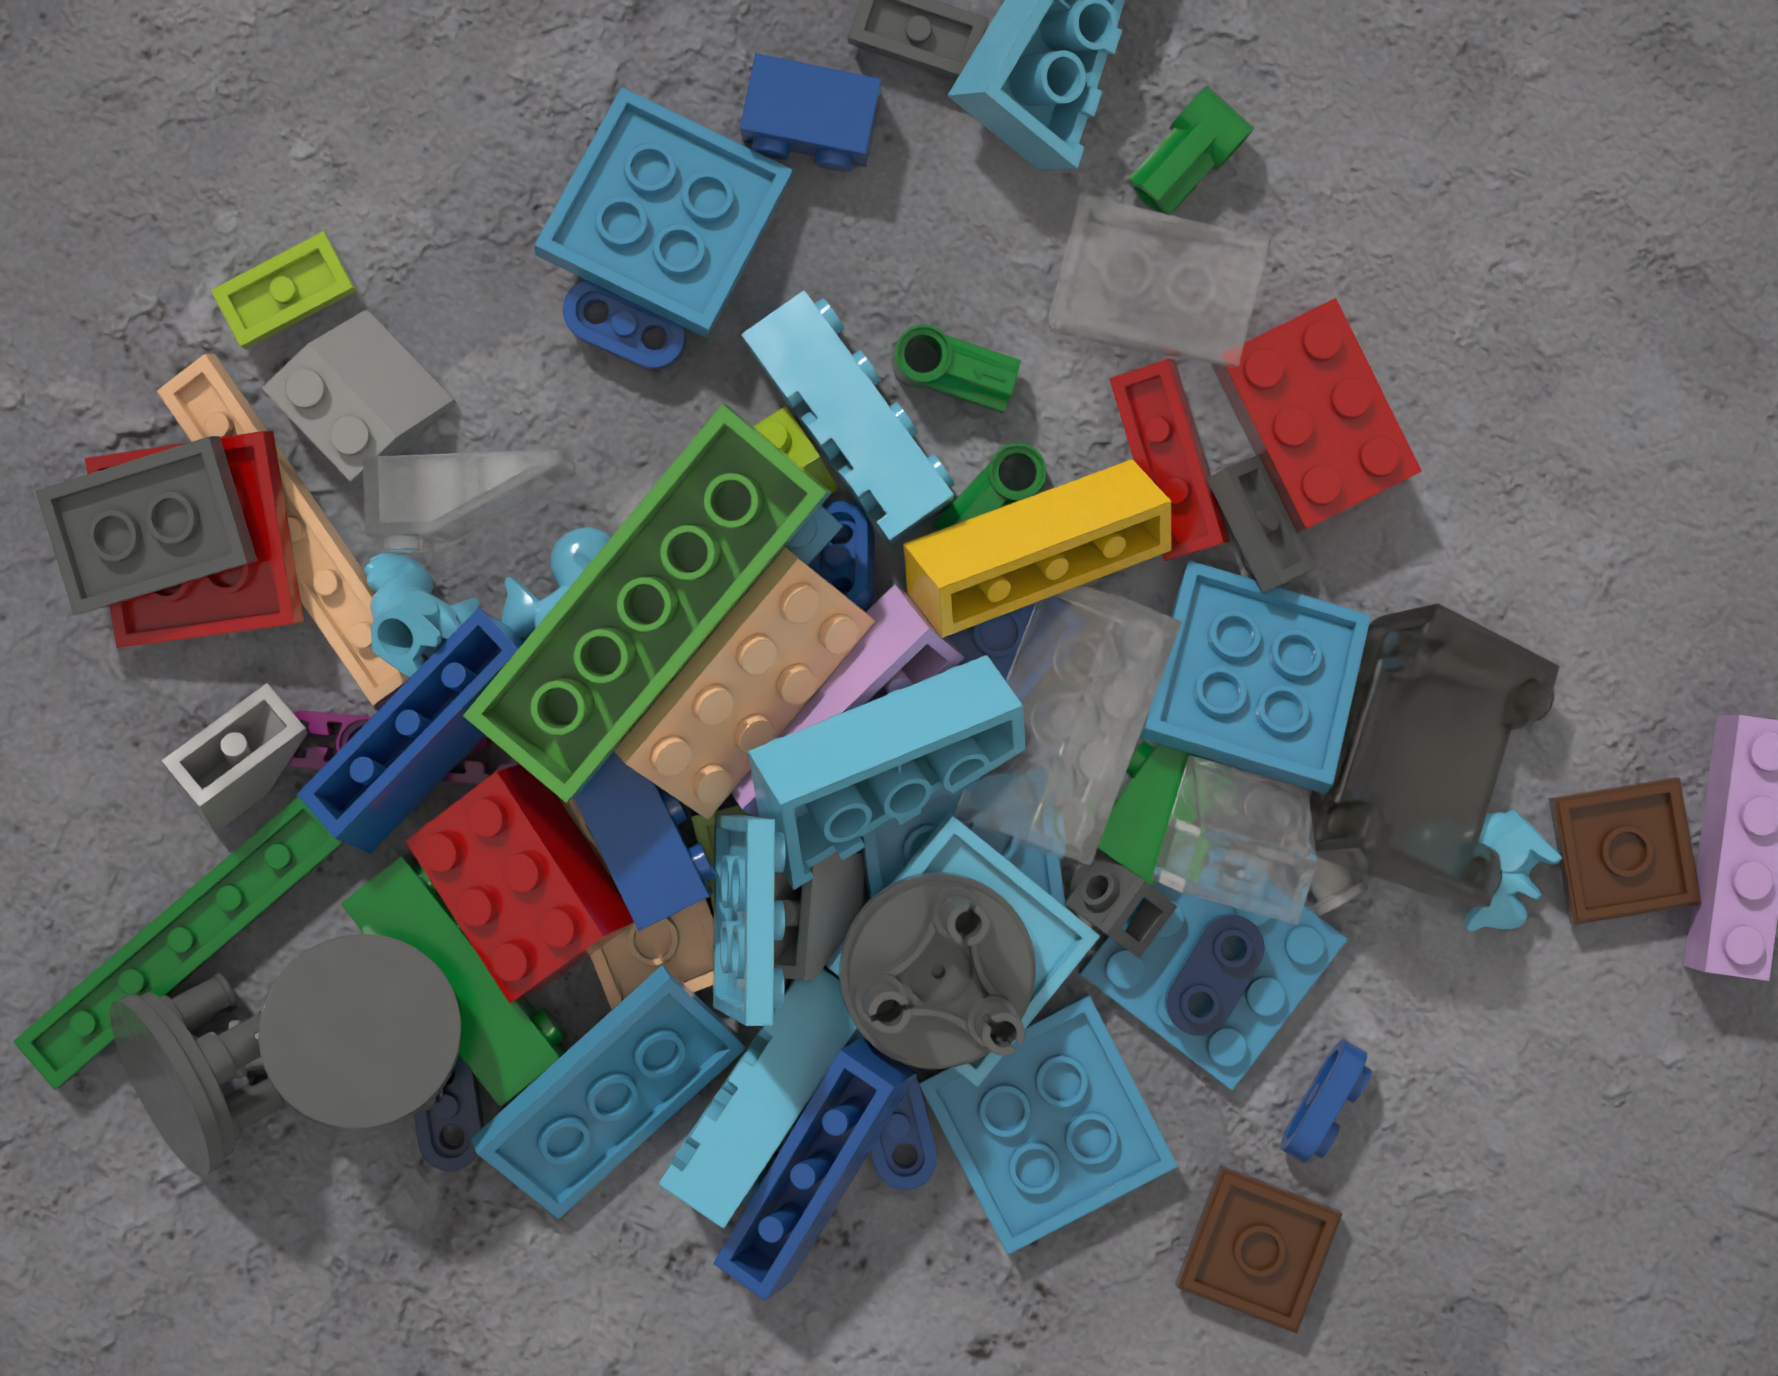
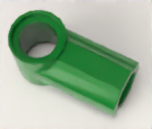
(1199, 140)
(961, 371)
(988, 492)

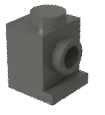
(1108, 896)

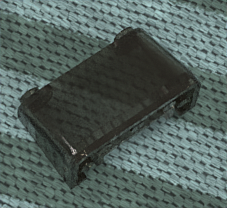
(1427, 752)

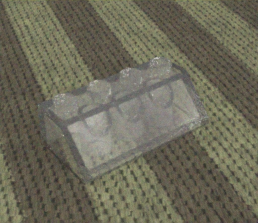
(1085, 695)

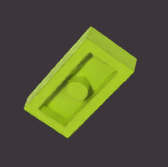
(284, 290)

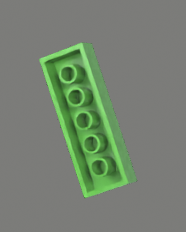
(647, 603)

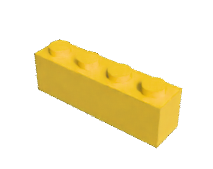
(1037, 547)

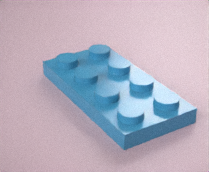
(608, 1093)

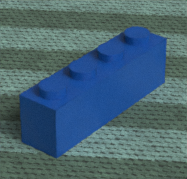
(411, 738)
(644, 843)
(814, 1168)

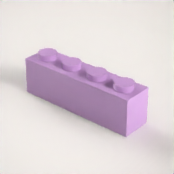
(889, 657)
(1738, 853)

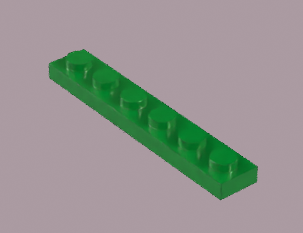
(179, 939)

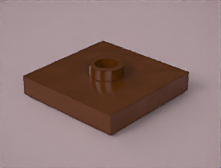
(1624, 850)
(1258, 1249)

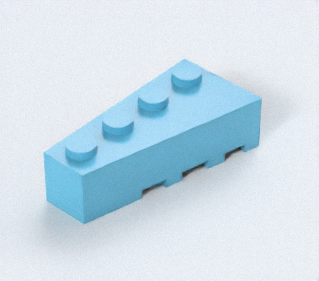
(1040, 75)
(849, 418)
(883, 761)
(761, 1100)

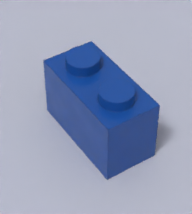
(810, 112)

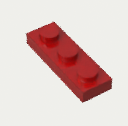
(1170, 453)

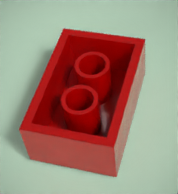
(1317, 416)
(520, 881)

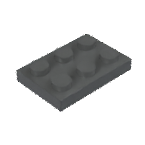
(146, 525)

